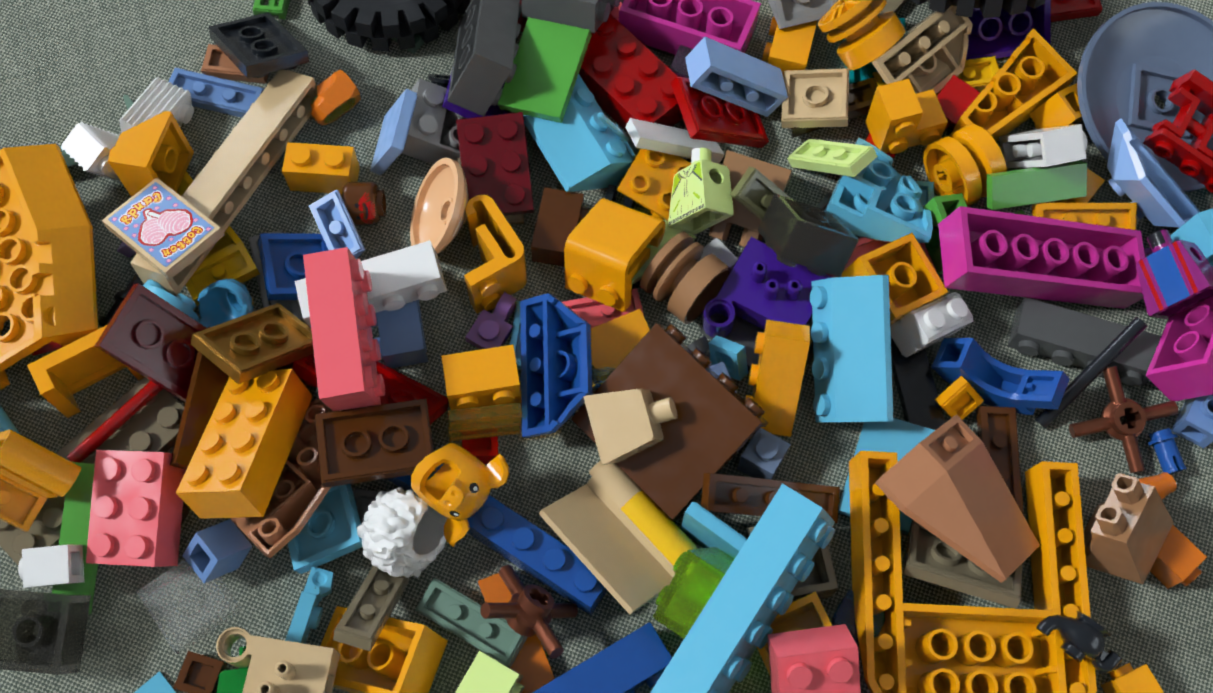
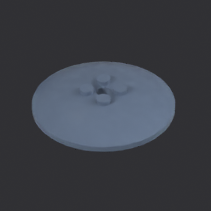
(1133, 61)

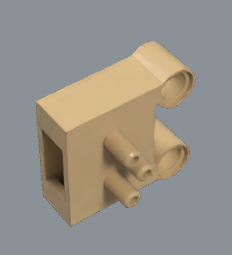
(280, 664)

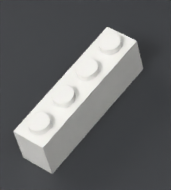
(396, 279)

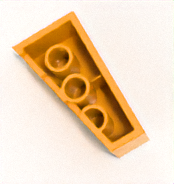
(1019, 87)

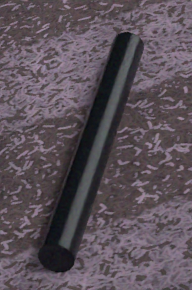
(1093, 370)

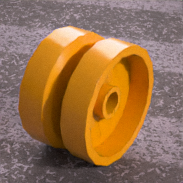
(962, 163)

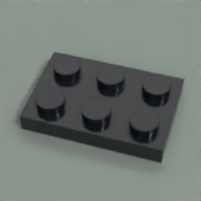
(258, 45)

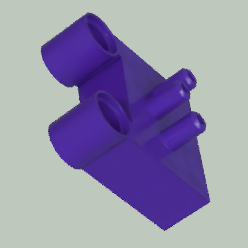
(761, 291)

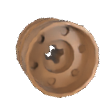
(680, 274)

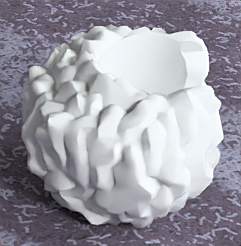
(401, 533)

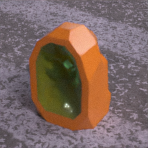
(334, 98)

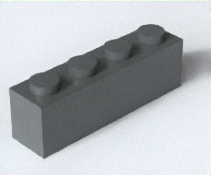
(1078, 339)

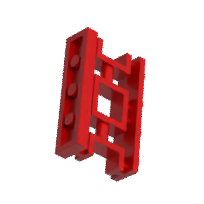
(1190, 93)

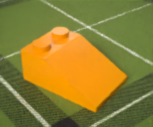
(399, 662)

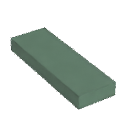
(463, 618)

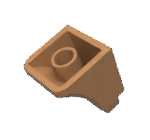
(742, 216)
(1127, 530)

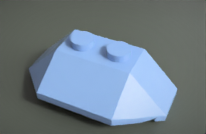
(1146, 181)

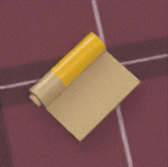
(619, 535)

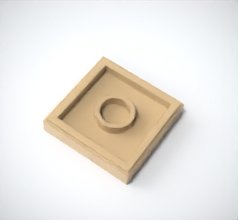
(816, 98)

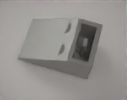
(432, 127)

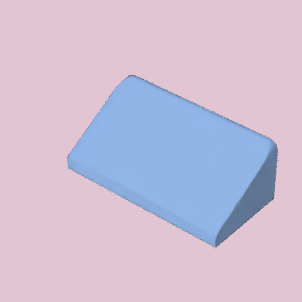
(336, 224)

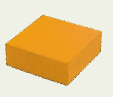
(959, 399)

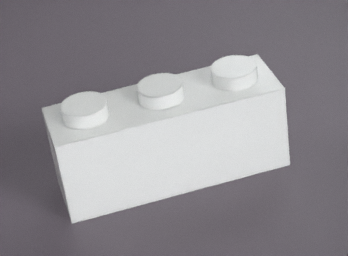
(1044, 147)

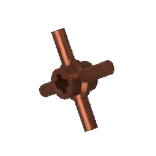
(1128, 430)
(530, 611)

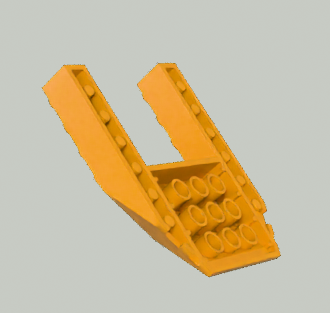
(969, 646)

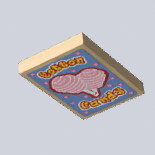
(163, 228)

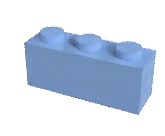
(735, 77)

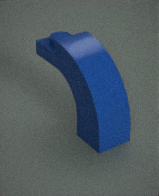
(998, 382)

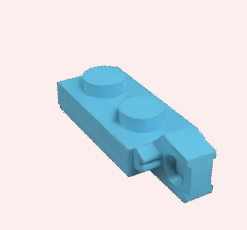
(307, 611)

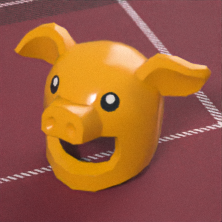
(457, 486)

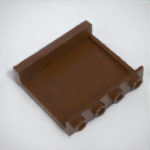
(709, 422)

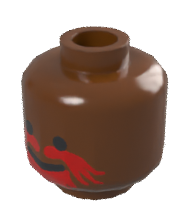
(364, 202)

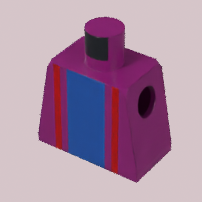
(1173, 276)

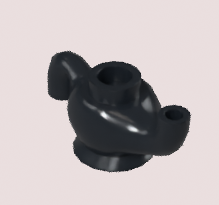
(1082, 639)

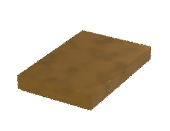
(255, 342)

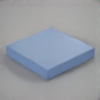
(394, 132)

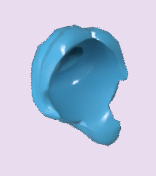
(223, 302)

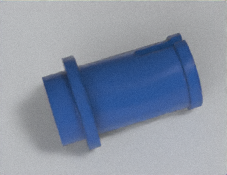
(1167, 451)

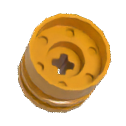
(864, 30)

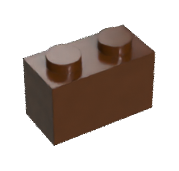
(556, 219)

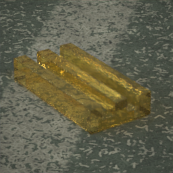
(484, 421)

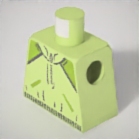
(700, 194)

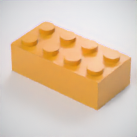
(245, 446)

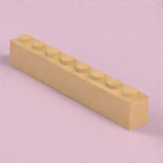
(242, 162)

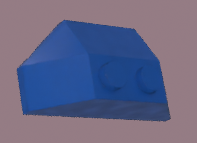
(553, 364)

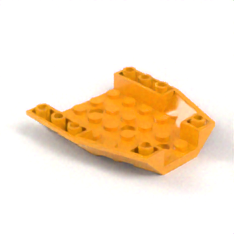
(43, 255)

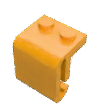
(499, 250)
(609, 251)
(29, 478)

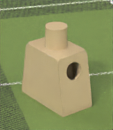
(627, 422)

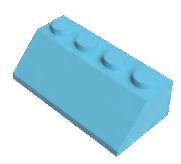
(582, 147)
(852, 349)

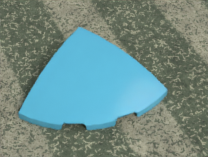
(881, 202)

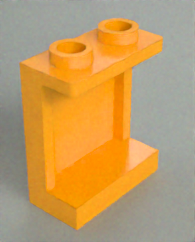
(72, 370)

